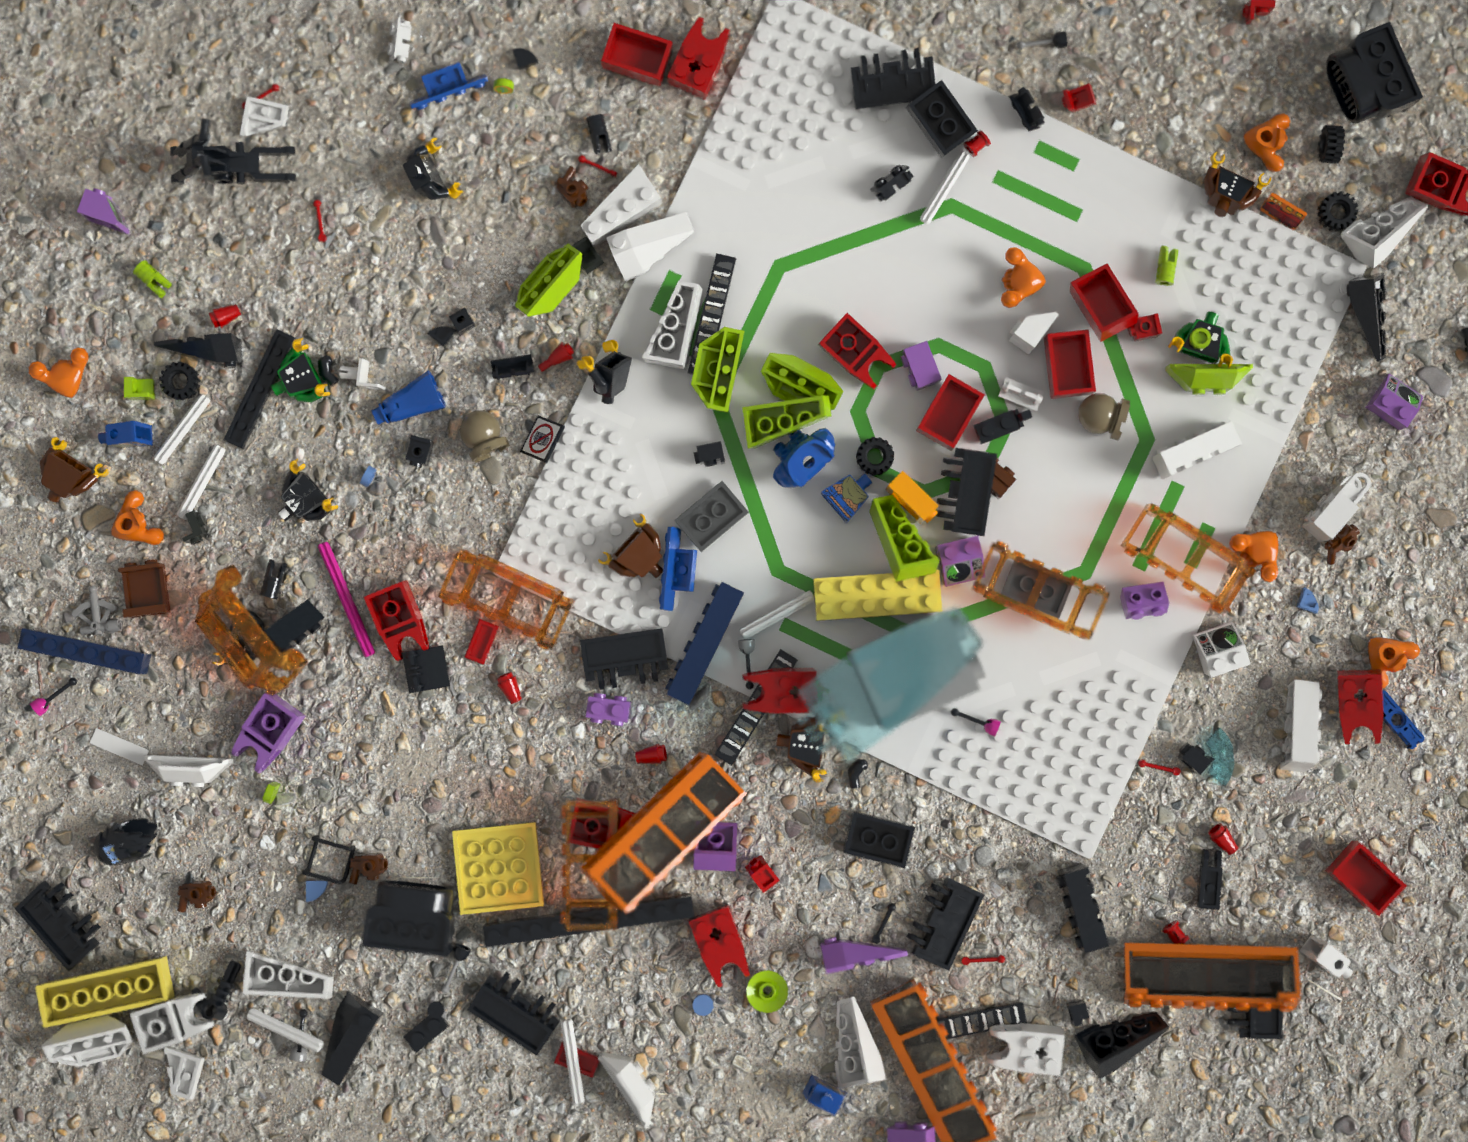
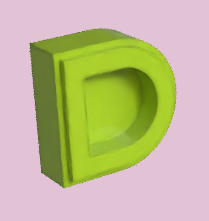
(270, 792)

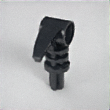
(219, 998)

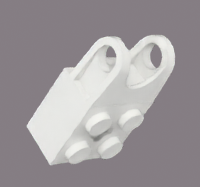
(1336, 508)
(168, 1022)
(1022, 1047)

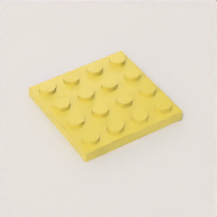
(498, 868)

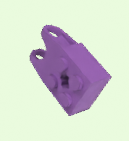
(264, 736)

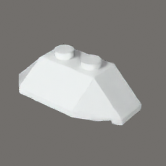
(187, 768)
(88, 1042)
(631, 1083)

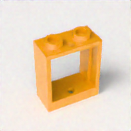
(912, 498)

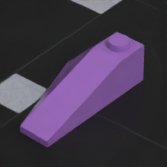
(843, 954)

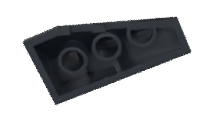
(1367, 298)
(219, 349)
(350, 1031)
(1113, 1045)

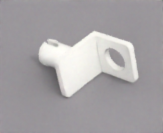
(360, 374)

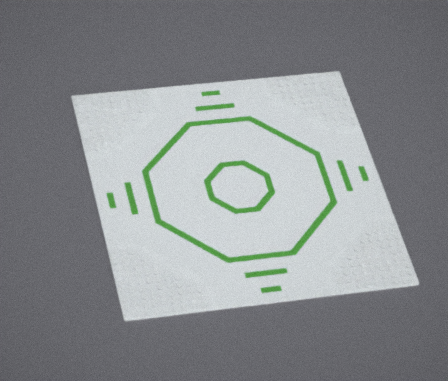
(792, 200)

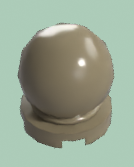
(1102, 414)
(482, 434)

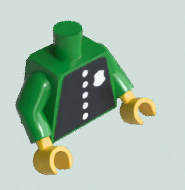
(1217, 348)
(299, 376)

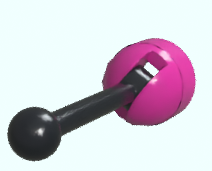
(41, 705)
(990, 726)

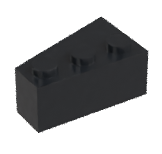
(294, 627)

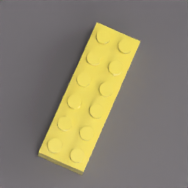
(875, 596)
(105, 991)

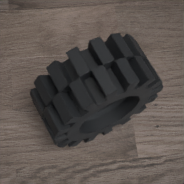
(1331, 144)
(1348, 205)
(167, 381)
(884, 447)

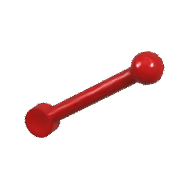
(275, 87)
(582, 159)
(321, 237)
(1175, 771)
(965, 960)

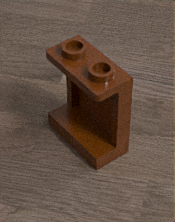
(145, 589)

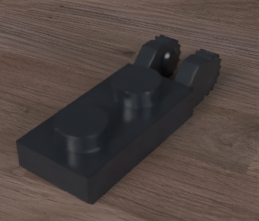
(1210, 881)

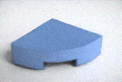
(1308, 601)
(315, 889)

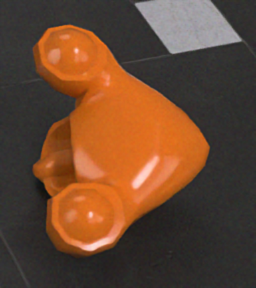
(1268, 138)
(1021, 280)
(64, 375)
(131, 523)
(1258, 549)
(1390, 655)

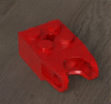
(701, 54)
(1451, 185)
(862, 353)
(396, 625)
(776, 687)
(1364, 709)
(598, 835)
(721, 949)

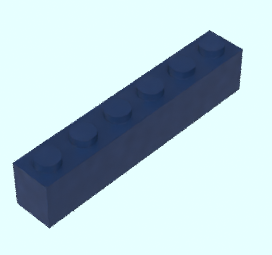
(705, 643)
(84, 651)

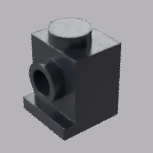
(426, 448)
(709, 454)
(1194, 758)

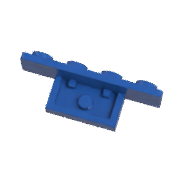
(444, 83)
(678, 569)

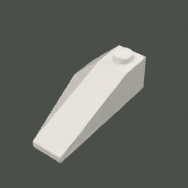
(1377, 236)
(643, 245)
(857, 1052)

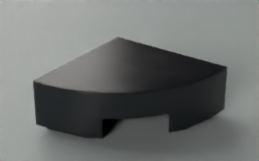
(524, 58)
(442, 334)

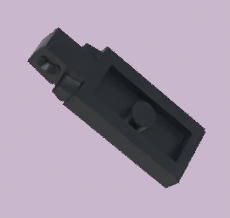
(1001, 425)

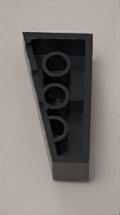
(1082, 907)

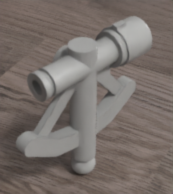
(97, 624)

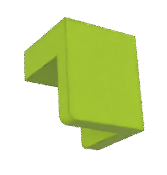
(139, 389)

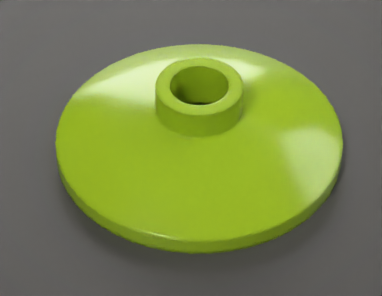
(767, 1002)

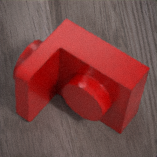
(1260, 7)
(762, 873)

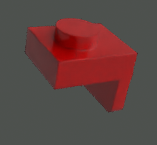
(1078, 98)

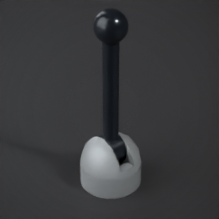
(747, 646)
(298, 1052)

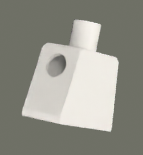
(1327, 957)

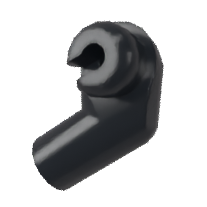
(324, 370)
(855, 770)

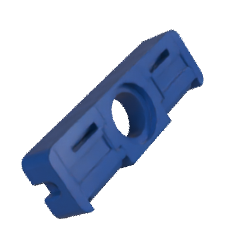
(1406, 729)

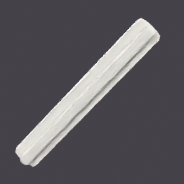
(944, 187)
(181, 429)
(201, 481)
(777, 614)
(285, 1030)
(572, 1061)

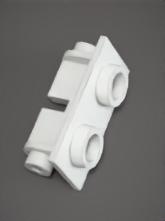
(396, 48)
(1021, 394)

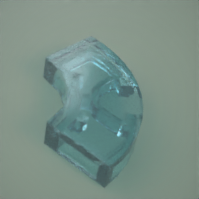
(1223, 756)

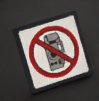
(542, 439)

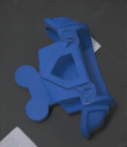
(791, 471)

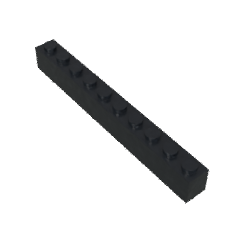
(550, 925)

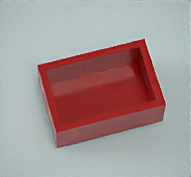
(637, 54)
(1104, 302)
(1069, 364)
(950, 412)
(1365, 878)

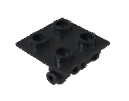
(426, 669)

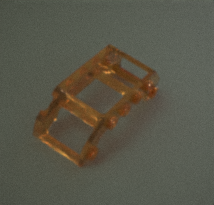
(1205, 542)
(519, 578)
(1028, 609)
(244, 625)
(611, 816)

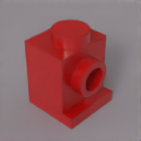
(1153, 324)

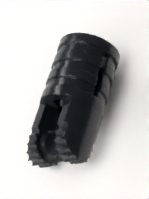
(598, 131)
(271, 584)

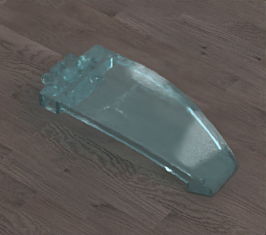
(887, 681)

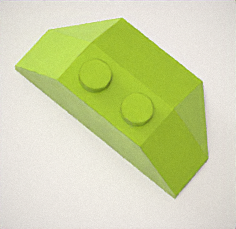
(550, 281)
(717, 368)
(1207, 377)
(796, 379)

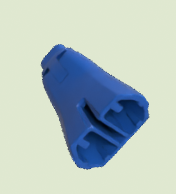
(412, 400)

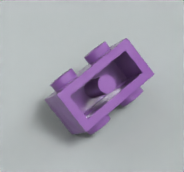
(1144, 600)
(601, 708)

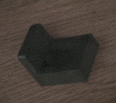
(590, 257)
(197, 525)

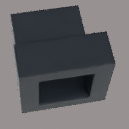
(464, 326)
(1077, 1012)

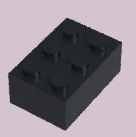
(941, 118)
(878, 839)

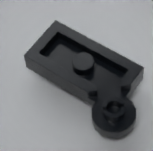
(428, 1028)

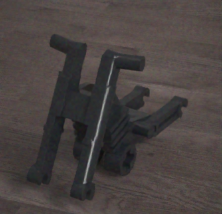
(225, 163)

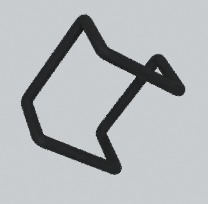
(316, 839)

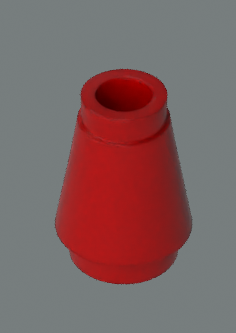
(224, 315)
(509, 687)
(651, 755)
(1221, 836)

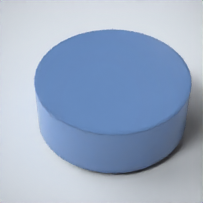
(368, 476)
(703, 1004)

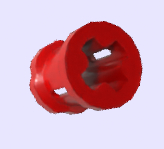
(977, 143)
(1174, 926)

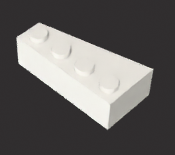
(623, 206)
(675, 331)
(1196, 450)
(1302, 726)
(280, 978)

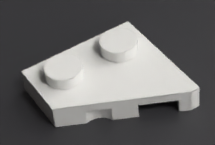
(262, 116)
(183, 1072)

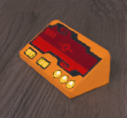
(1283, 211)

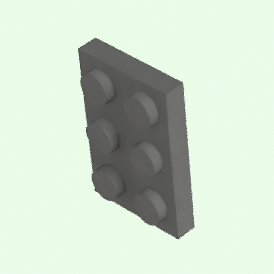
(711, 516)
(1021, 582)

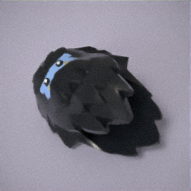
(124, 841)

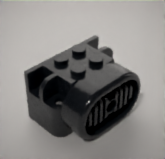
(1372, 76)
(410, 919)

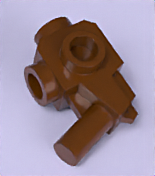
(572, 191)
(1342, 541)
(369, 864)
(197, 893)

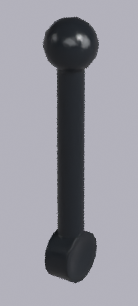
(876, 938)

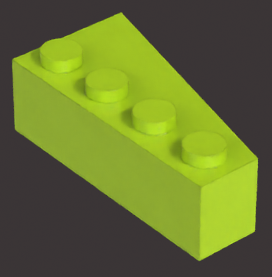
(777, 419)
(902, 545)

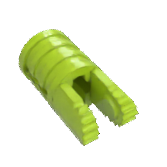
(1166, 266)
(150, 277)

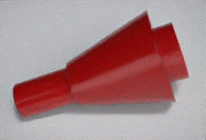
(561, 354)

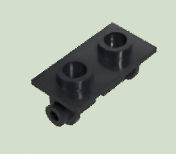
(1021, 102)
(898, 176)
(512, 366)

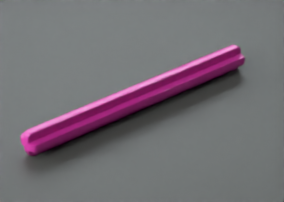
(346, 599)

